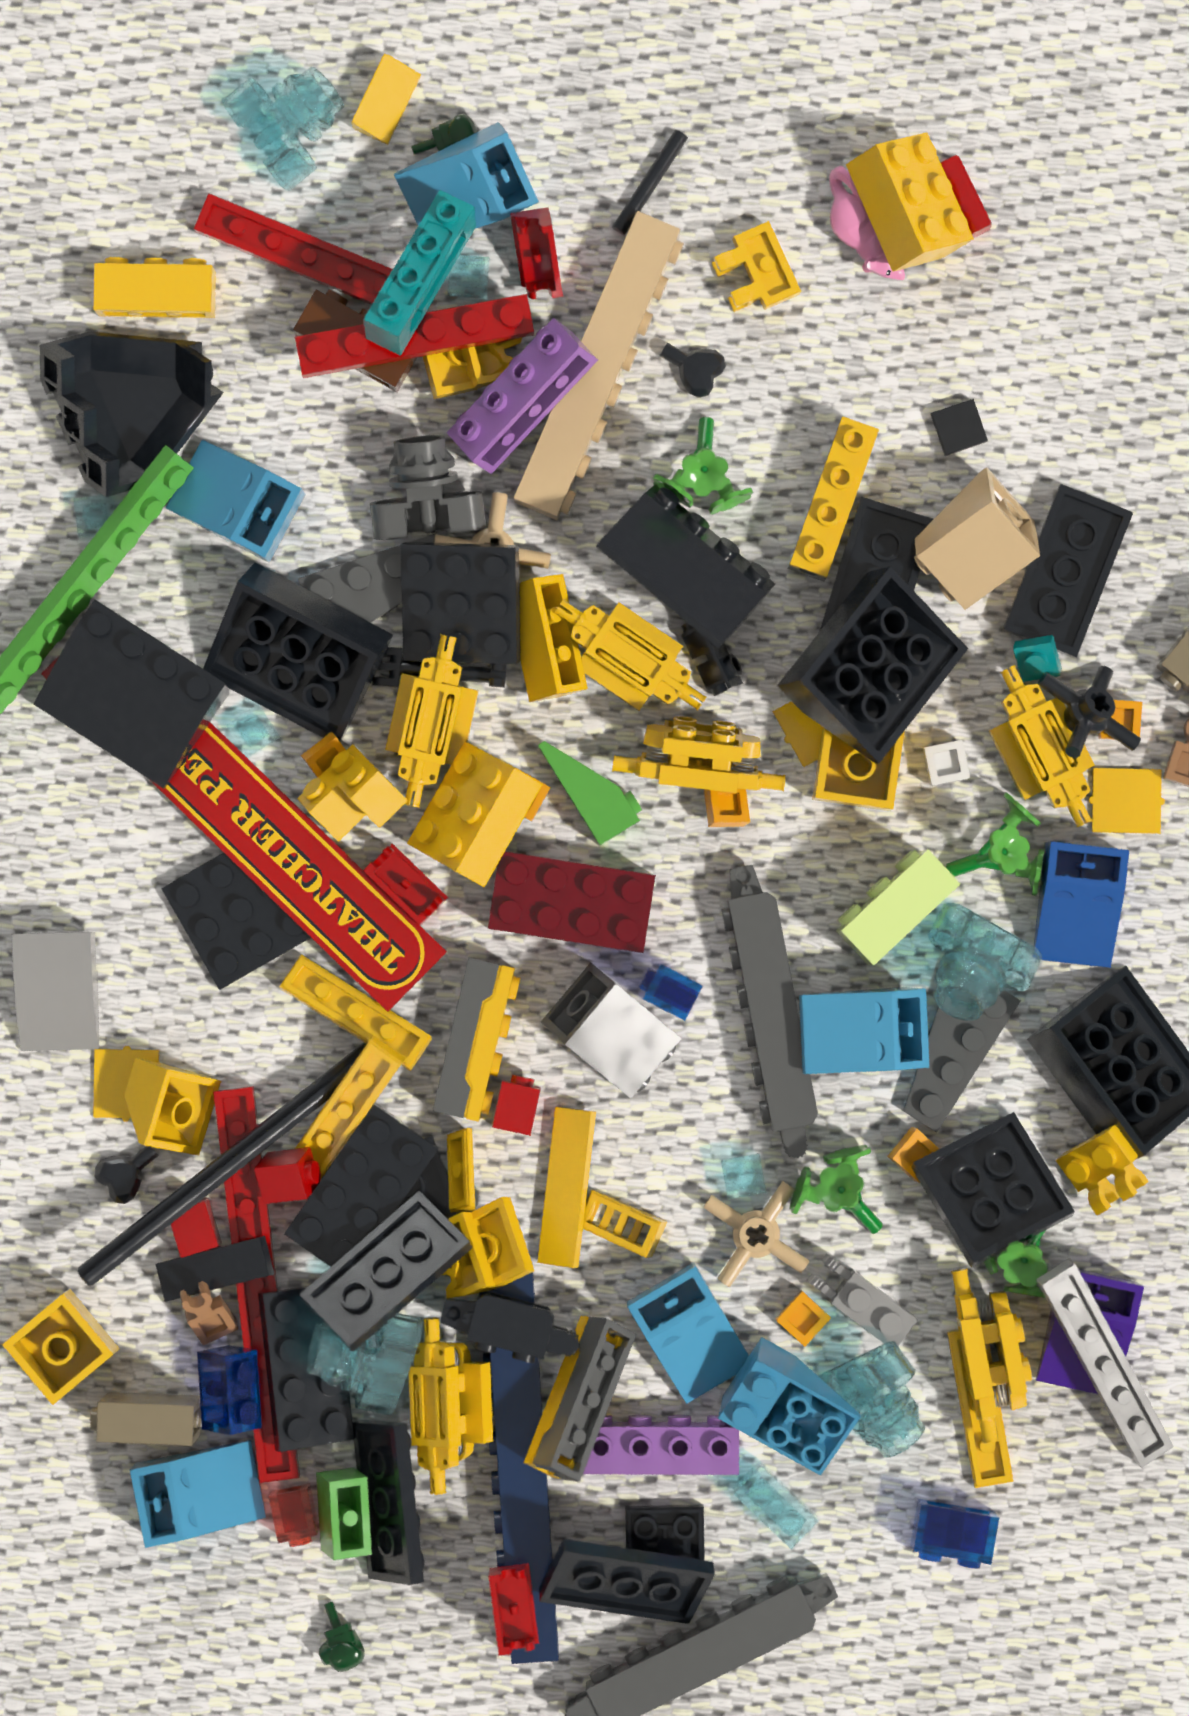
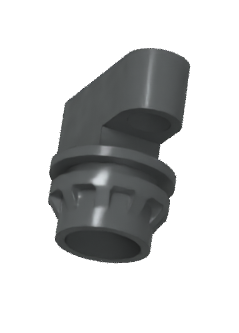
(422, 470)

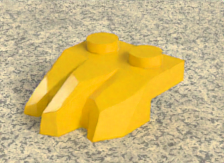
(467, 368)
(496, 1252)

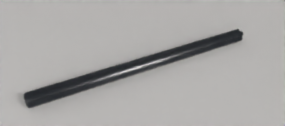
(216, 1172)

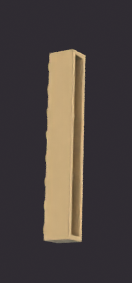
(609, 337)

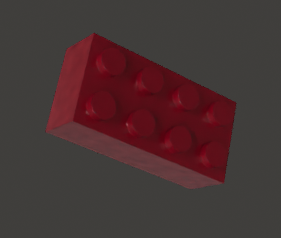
(571, 902)

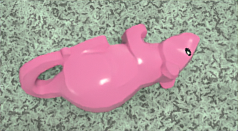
(854, 227)

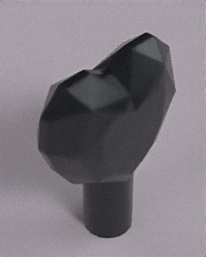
(696, 368)
(124, 1174)

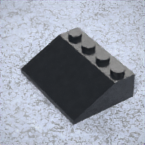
(686, 564)
(296, 652)
(873, 664)
(130, 694)
(1119, 1062)

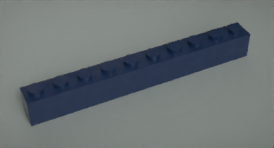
(521, 1488)

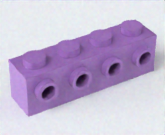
(521, 396)
(665, 1447)

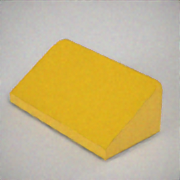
(385, 99)
(461, 1171)

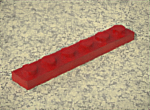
(291, 249)
(437, 333)

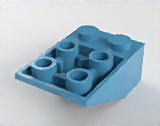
(475, 170)
(237, 500)
(864, 1030)
(689, 1332)
(787, 1407)
(197, 1493)

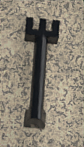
(494, 675)

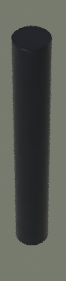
(650, 181)

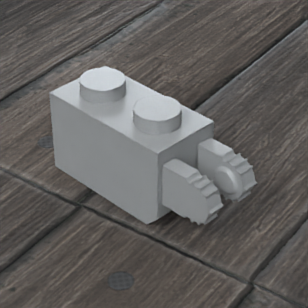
(865, 1303)

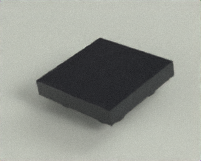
(666, 1529)

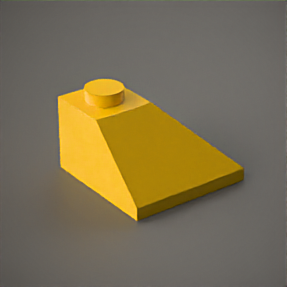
(170, 1106)

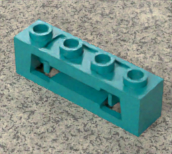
(420, 272)

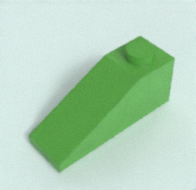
(598, 800)

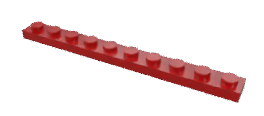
(248, 1220)

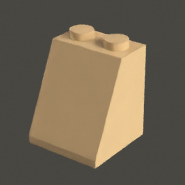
(977, 541)

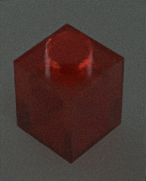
(294, 1514)

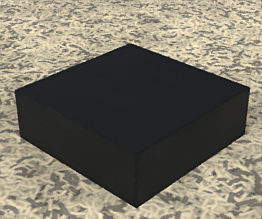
(959, 427)

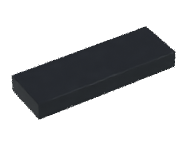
(215, 1267)

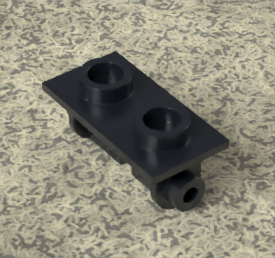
(719, 668)

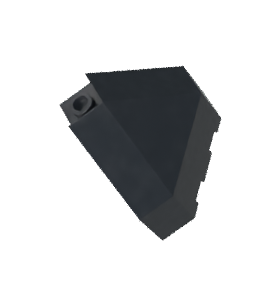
(126, 400)

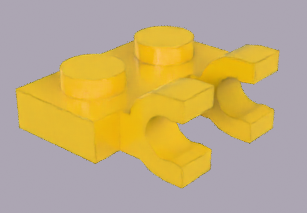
(765, 265)
(1096, 1159)

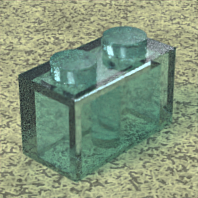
(775, 1504)

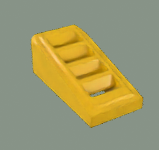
(627, 1211)

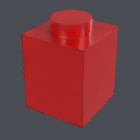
(517, 1105)
(287, 1175)
(196, 1230)

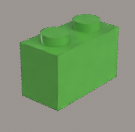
(343, 1513)

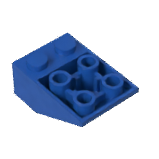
(1080, 903)

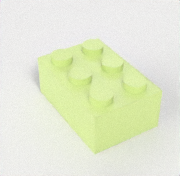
(896, 905)

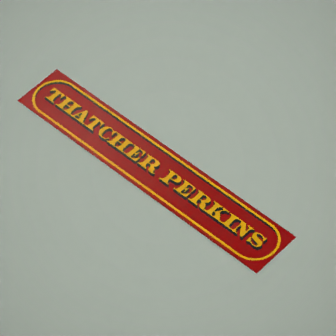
(300, 868)

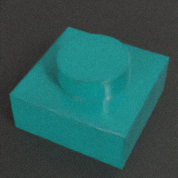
(1036, 657)

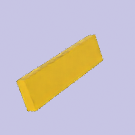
(353, 1010)
(350, 1102)
(566, 1187)
(988, 1461)

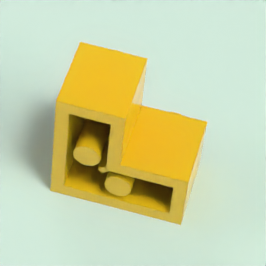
(350, 792)

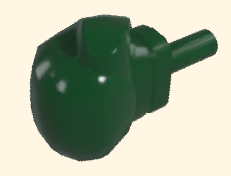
(447, 134)
(343, 1646)

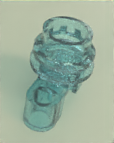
(302, 107)
(977, 962)
(377, 1365)
(878, 1391)

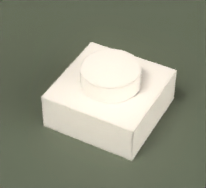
(946, 762)

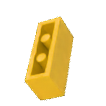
(154, 288)
(547, 654)

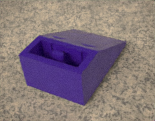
(1120, 1306)

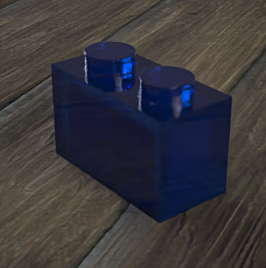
(670, 991)
(229, 1389)
(954, 1533)

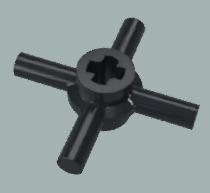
(1089, 711)

